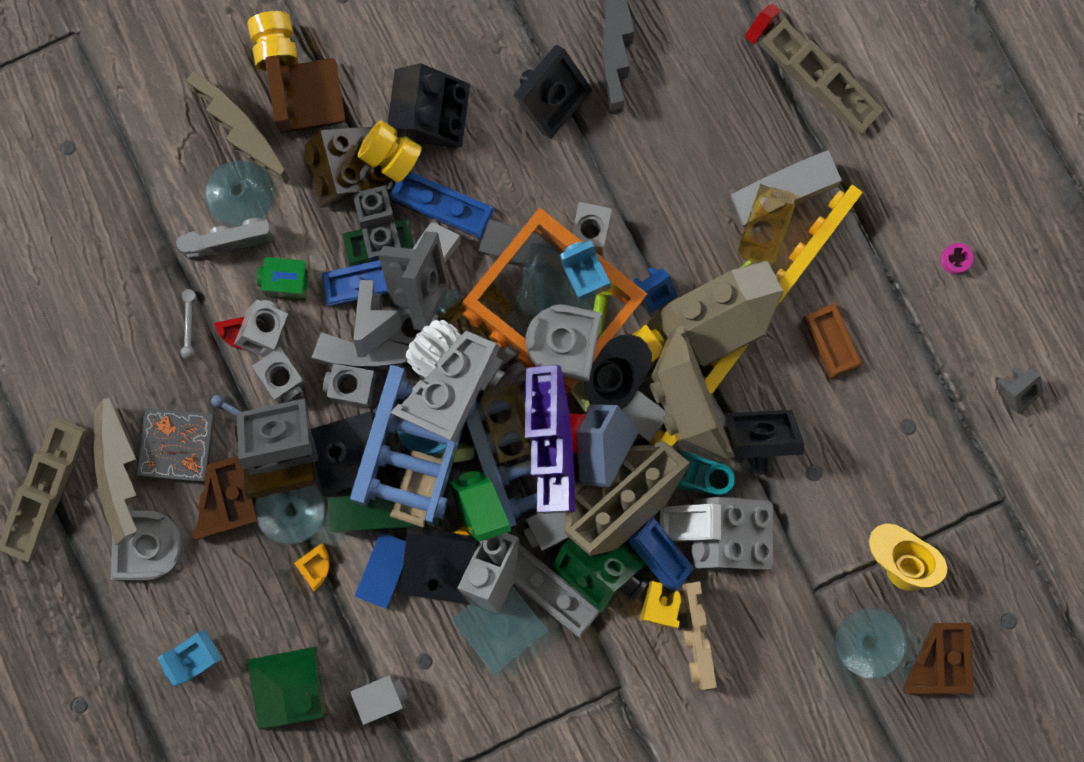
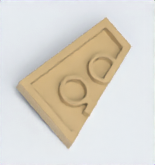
(702, 667)

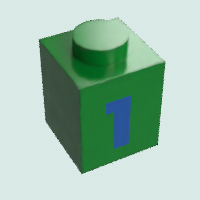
(284, 278)

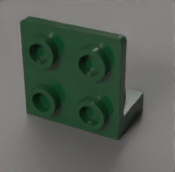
(599, 575)

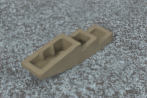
(821, 77)
(243, 134)
(112, 460)
(42, 489)

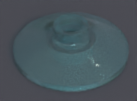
(249, 204)
(295, 529)
(888, 643)

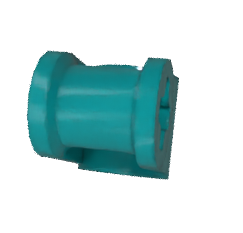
(698, 475)

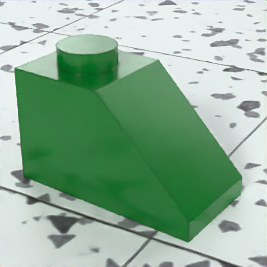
(479, 506)

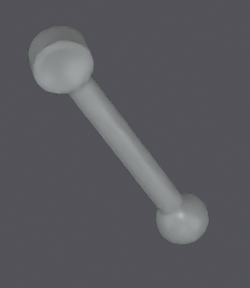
(189, 297)

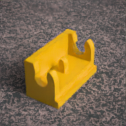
(658, 611)

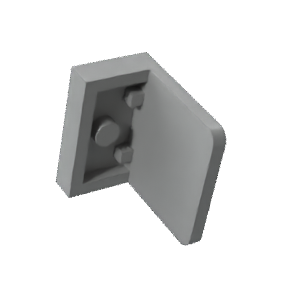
(744, 536)

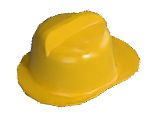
(907, 559)

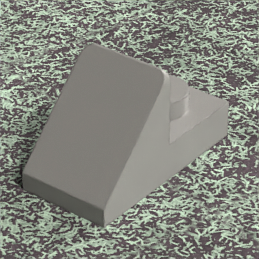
(372, 323)

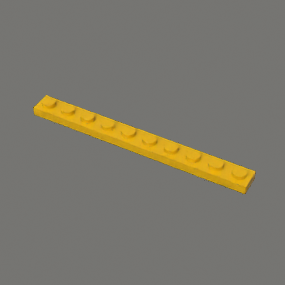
(801, 259)

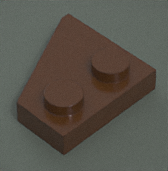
(223, 500)
(943, 661)

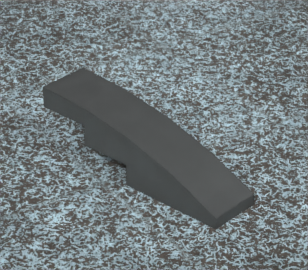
(616, 33)

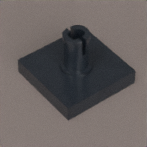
(552, 91)
(764, 436)
(340, 452)
(436, 563)

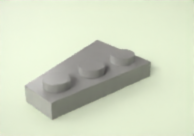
(449, 391)

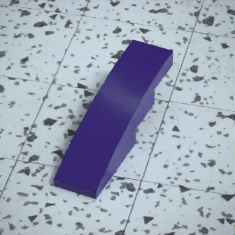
(551, 446)

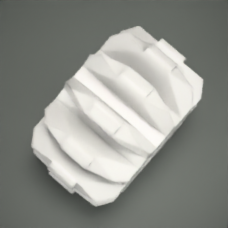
(431, 346)

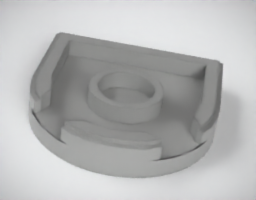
(564, 338)
(151, 551)

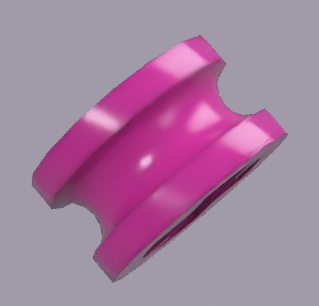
(963, 266)

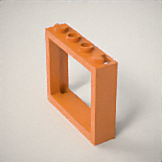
(560, 239)

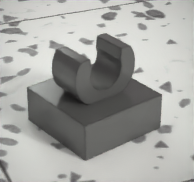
(1023, 390)

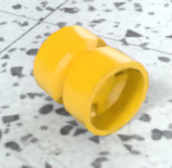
(272, 36)
(390, 152)

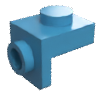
(584, 270)
(189, 659)

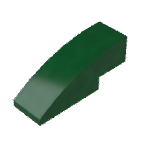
(350, 517)

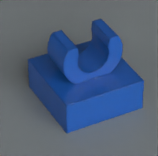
(658, 289)

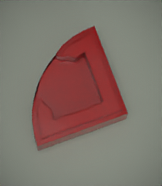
(762, 23)
(229, 330)

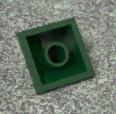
(287, 688)

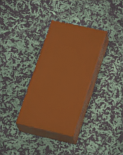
(832, 340)

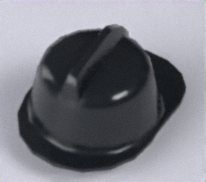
(618, 371)

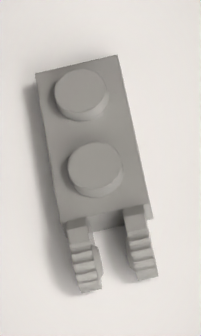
(225, 239)

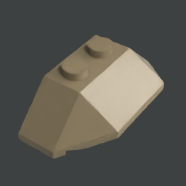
(724, 312)
(687, 399)
(614, 513)

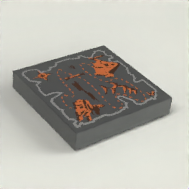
(175, 444)

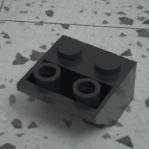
(428, 106)

